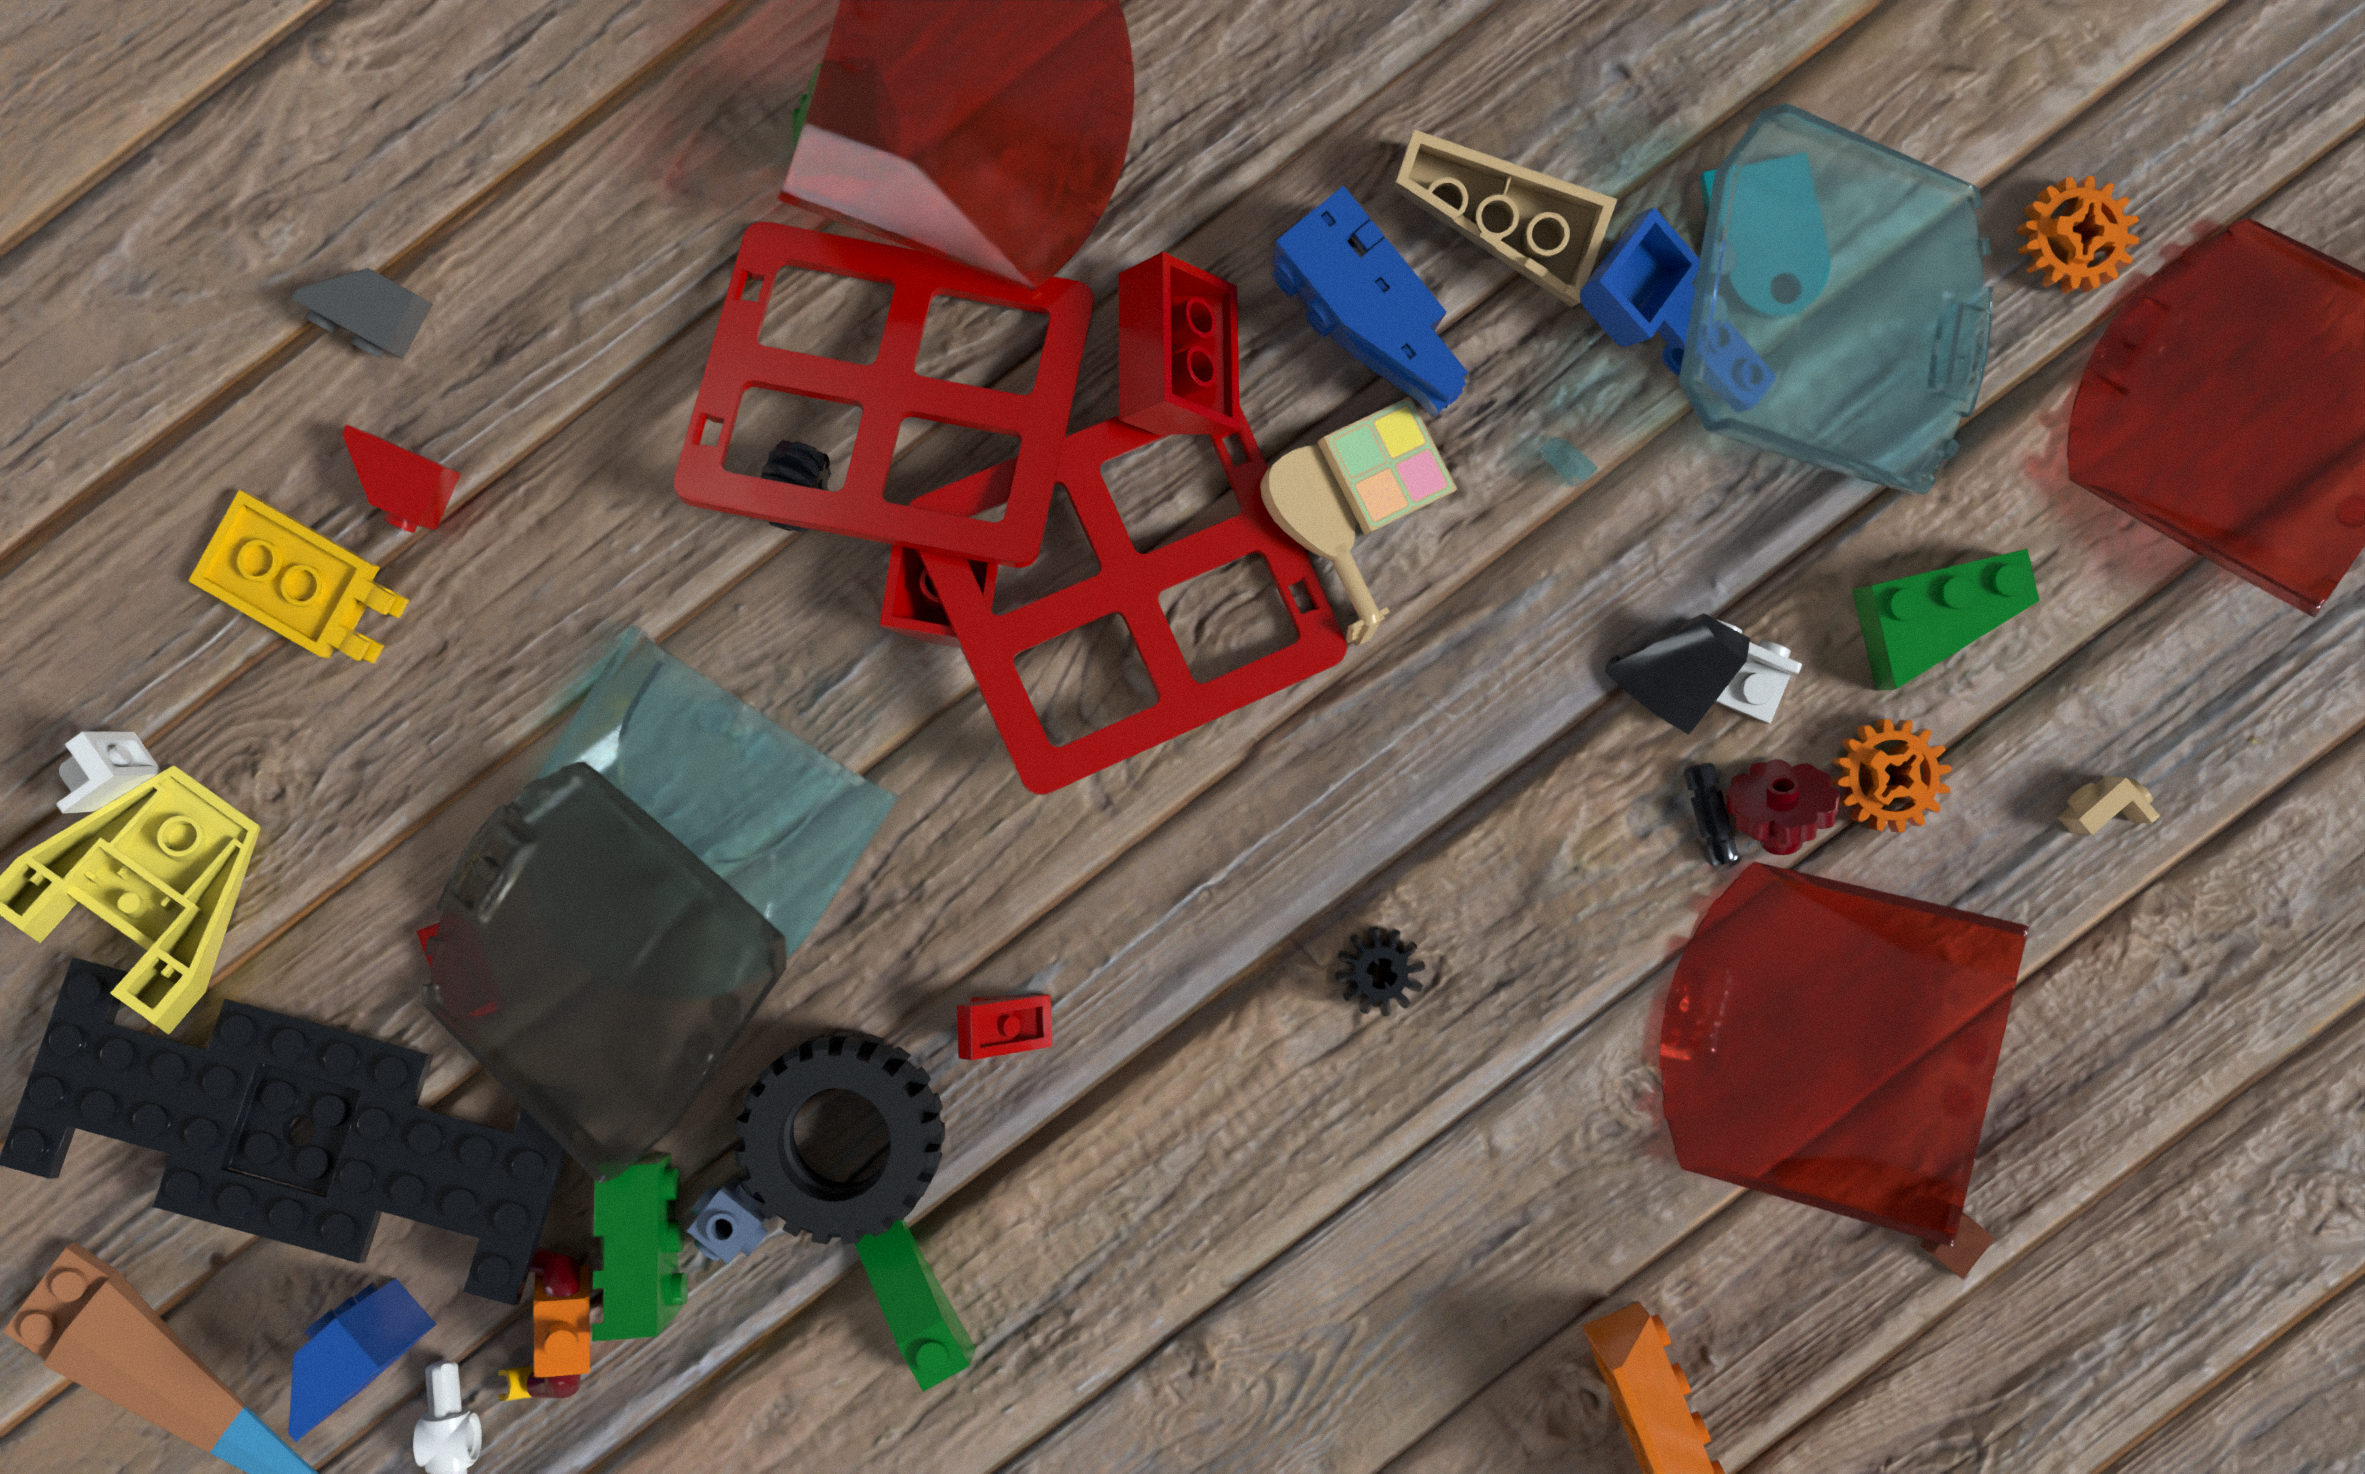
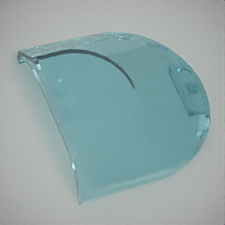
(727, 783)

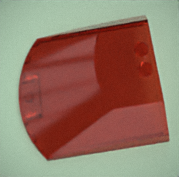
(970, 128)
(2236, 411)
(1838, 1046)

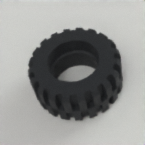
(797, 1191)

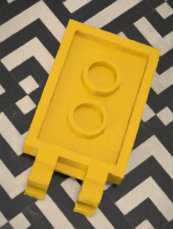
(294, 579)

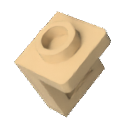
(2099, 802)

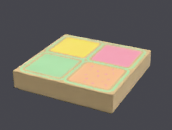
(1387, 465)

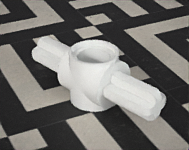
(449, 1434)

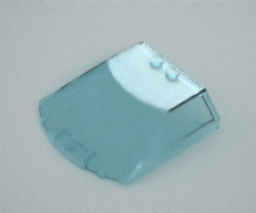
(1838, 303)

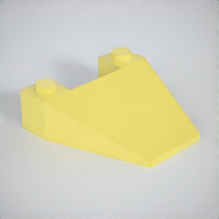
(155, 868)

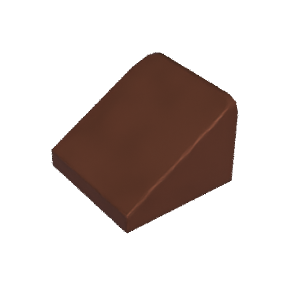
(1968, 1248)

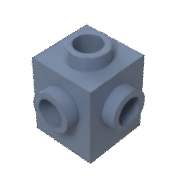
(730, 1203)

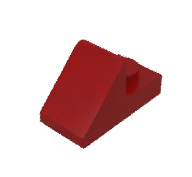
(1003, 1025)

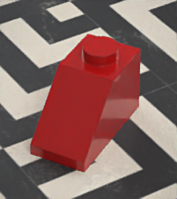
(400, 481)

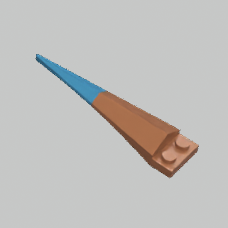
(116, 1345)

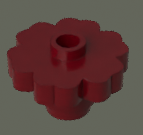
(1782, 804)

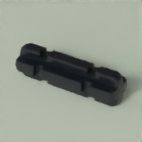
(1711, 814)

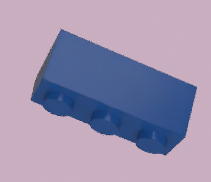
(352, 1350)

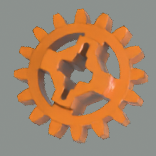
(2096, 222)
(1908, 787)

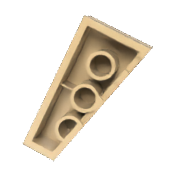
(1512, 212)

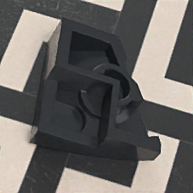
(1683, 670)

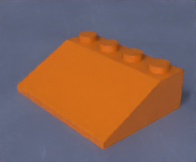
(1649, 1393)

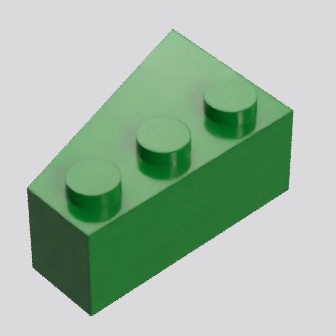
(1936, 613)

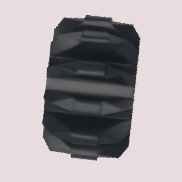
(797, 465)
(1363, 979)

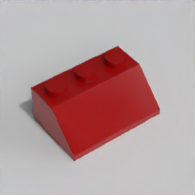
(1178, 349)

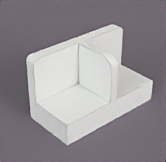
(103, 769)

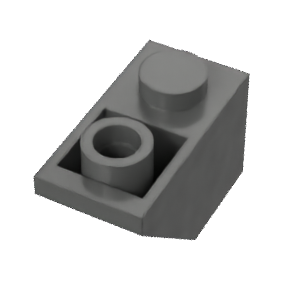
(368, 305)

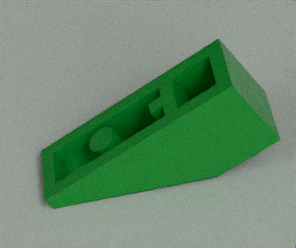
(915, 1306)

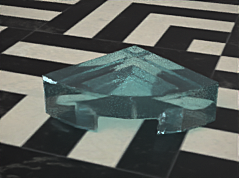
(1568, 461)

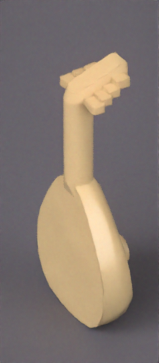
(1314, 512)

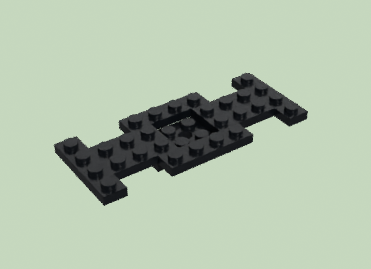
(236, 1111)

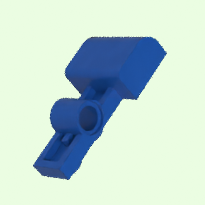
(1645, 287)

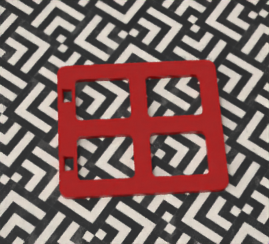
(887, 395)
(1129, 587)

